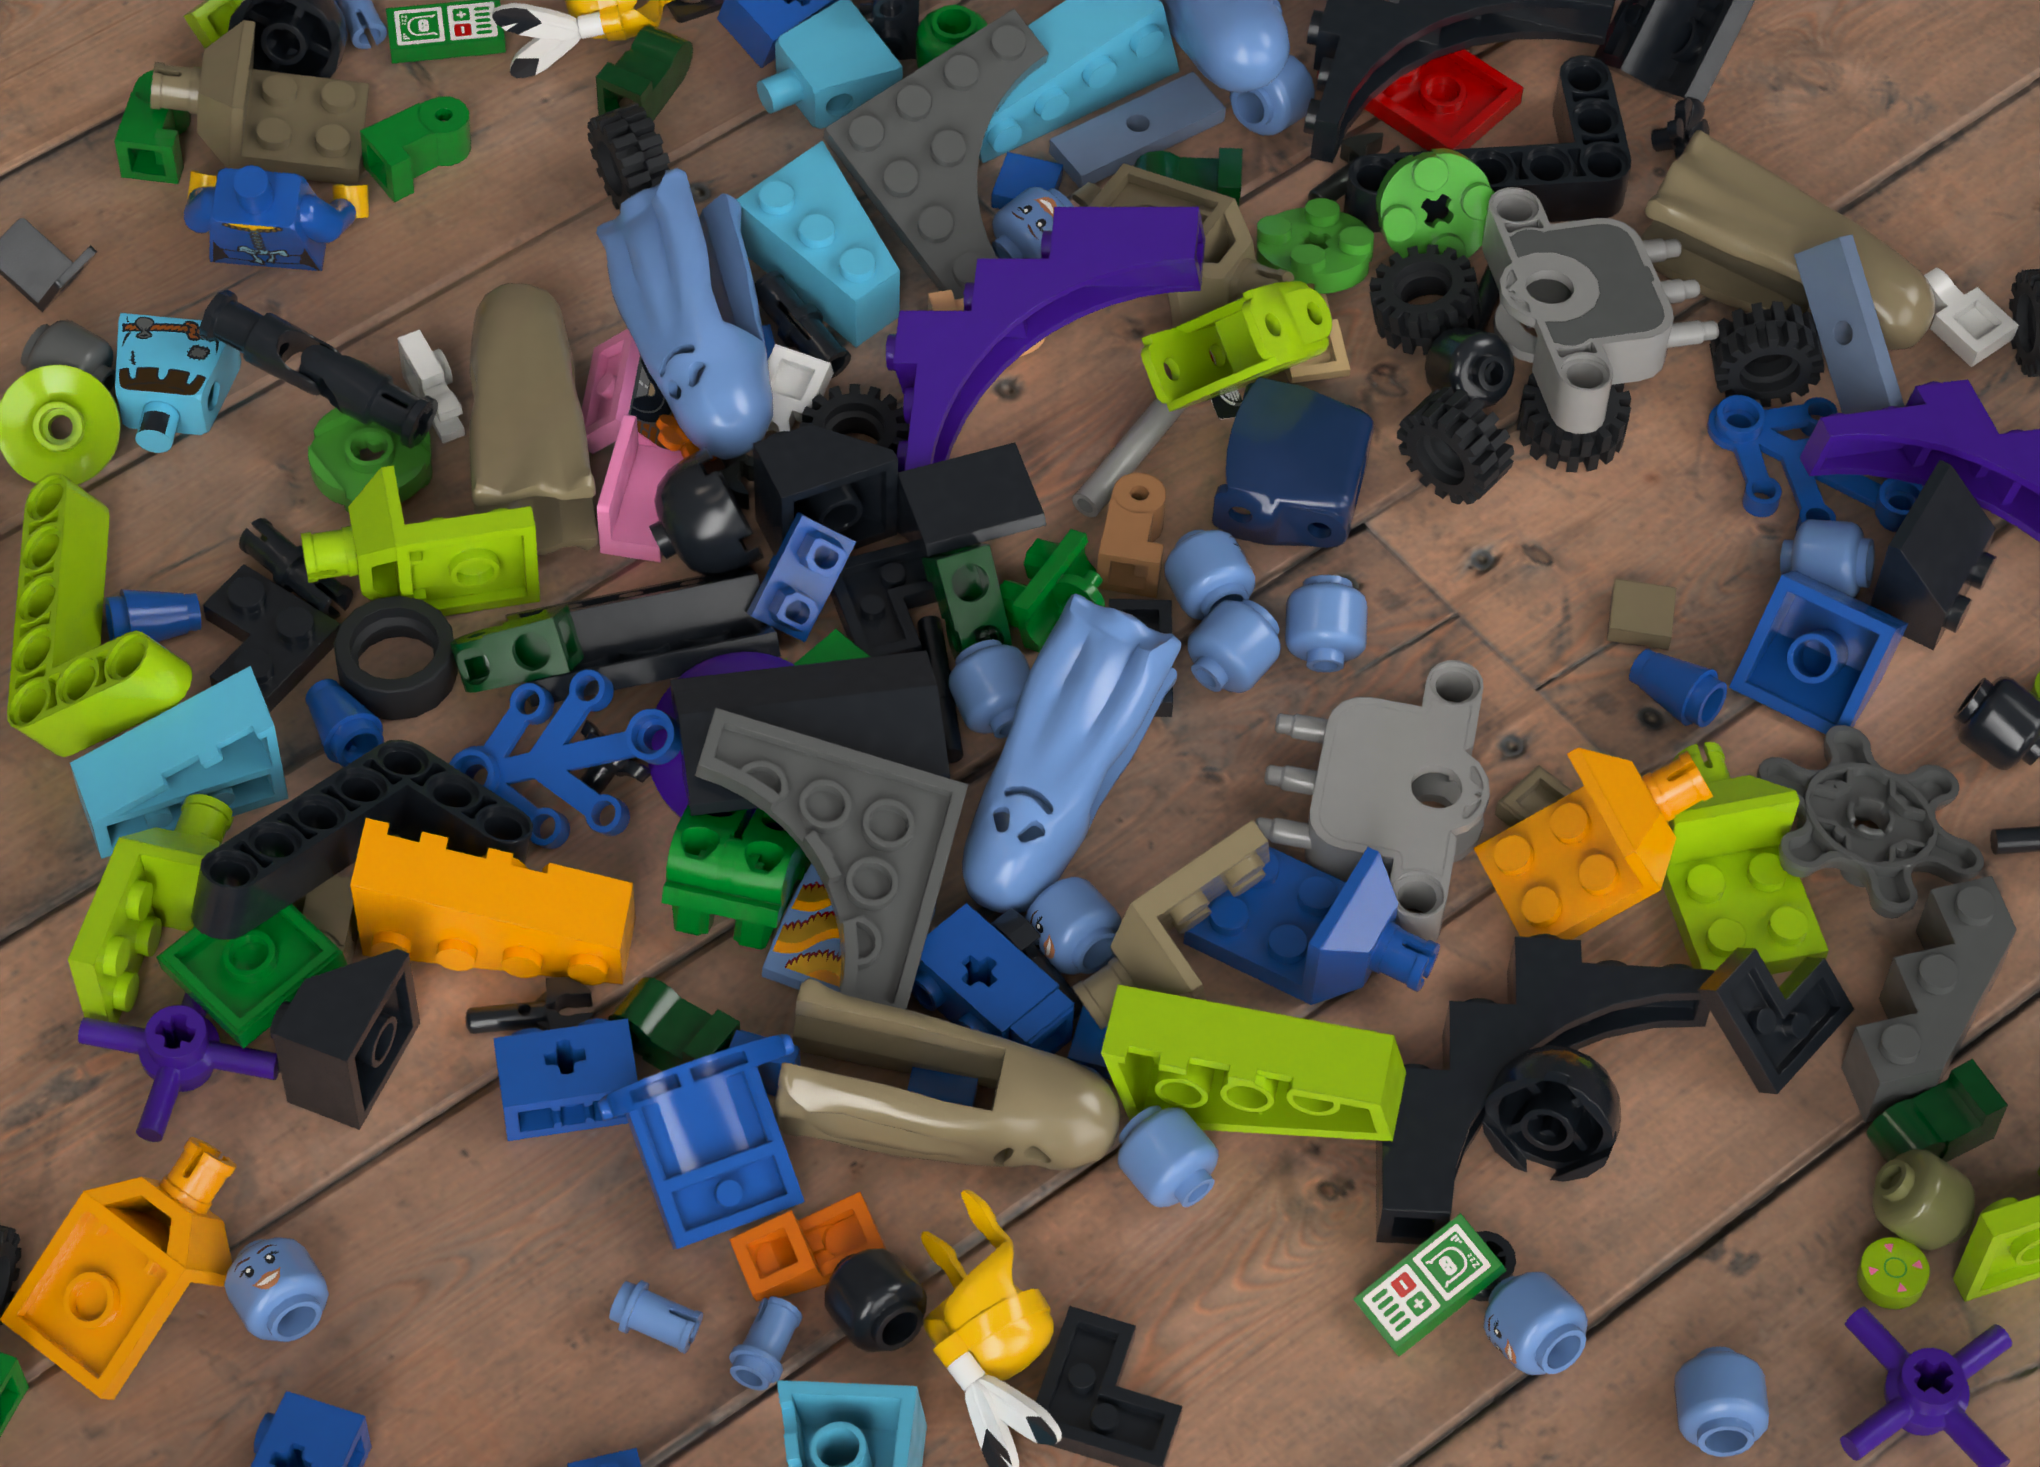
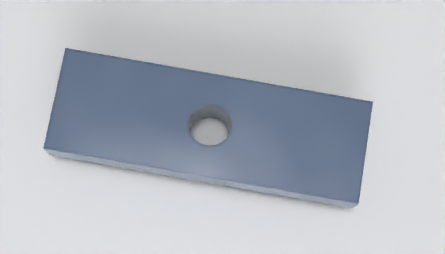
(1137, 127)
(1848, 326)

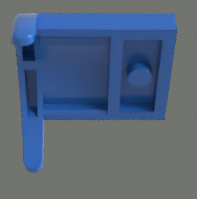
(710, 1141)

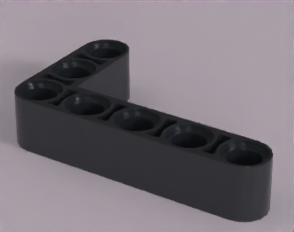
(1572, 179)
(323, 827)

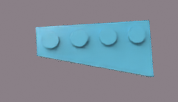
(1093, 59)
(852, 1424)

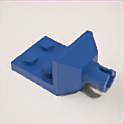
(1315, 930)

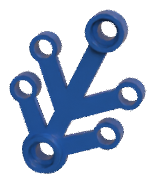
(1748, 430)
(555, 758)

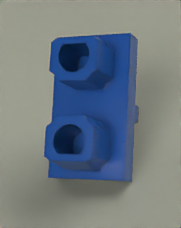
(801, 577)

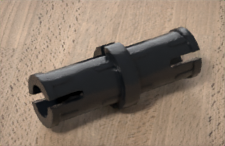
(779, 301)
(289, 571)

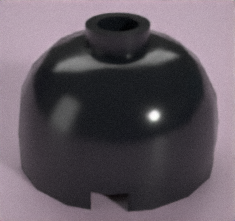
(295, 35)
(701, 519)
(1553, 1111)

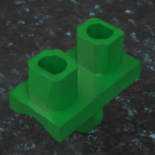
(1055, 575)

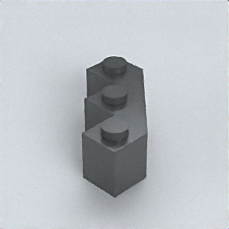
(1930, 997)

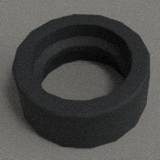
(391, 619)

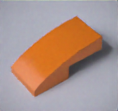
(801, 1254)

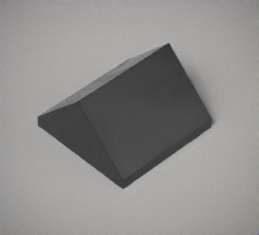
(967, 500)

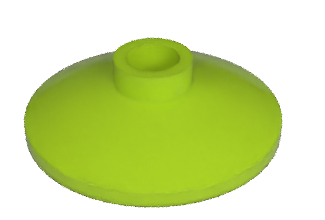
(36, 402)

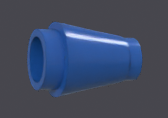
(153, 613)
(1680, 687)
(342, 722)

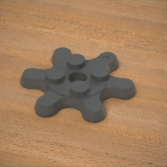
(1899, 804)

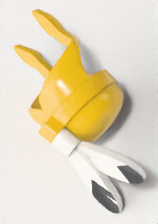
(559, 32)
(989, 1335)

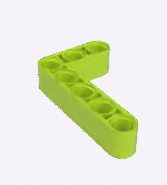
(61, 680)

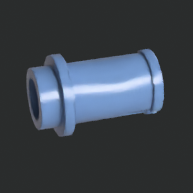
(359, 16)
(655, 1316)
(759, 1357)

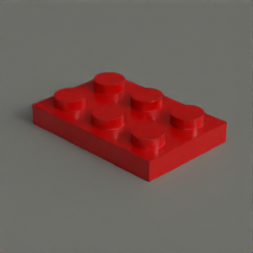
(1447, 101)

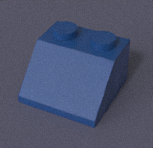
(1817, 653)

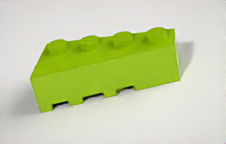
(1252, 1068)

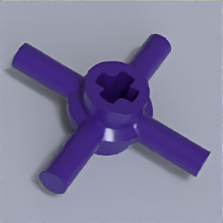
(178, 1054)
(1925, 1391)

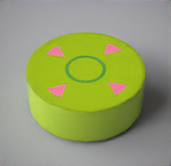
(1893, 1273)

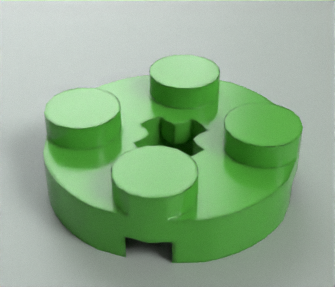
(1429, 176)
(1317, 245)
(341, 472)

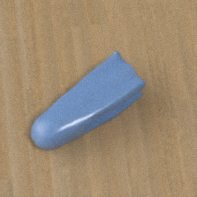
(1231, 41)
(693, 311)
(1065, 750)

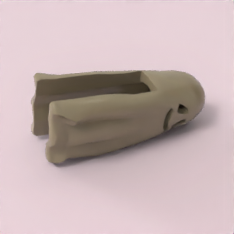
(1748, 223)
(528, 418)
(1041, 1110)

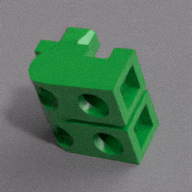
(732, 871)

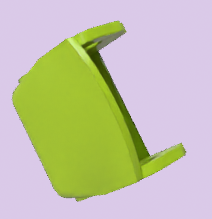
(1249, 338)

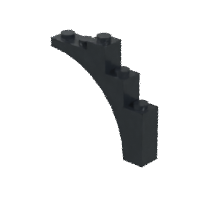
(1375, 42)
(1549, 1003)

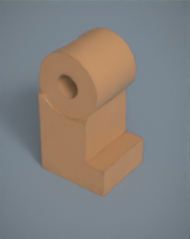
(1134, 520)

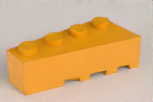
(489, 910)

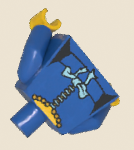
(269, 217)

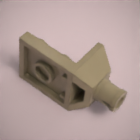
(267, 116)
(1229, 248)
(1142, 947)

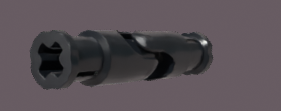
(345, 381)

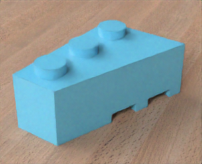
(822, 244)
(207, 745)

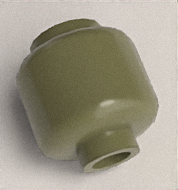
(1923, 1199)

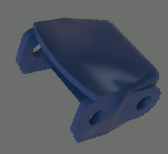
(1294, 466)

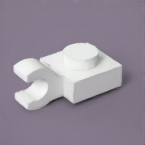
(1968, 322)

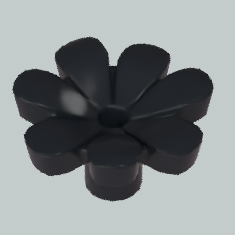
(1680, 130)
(600, 776)

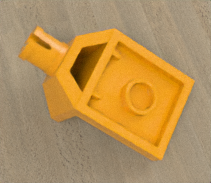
(1593, 847)
(124, 1268)

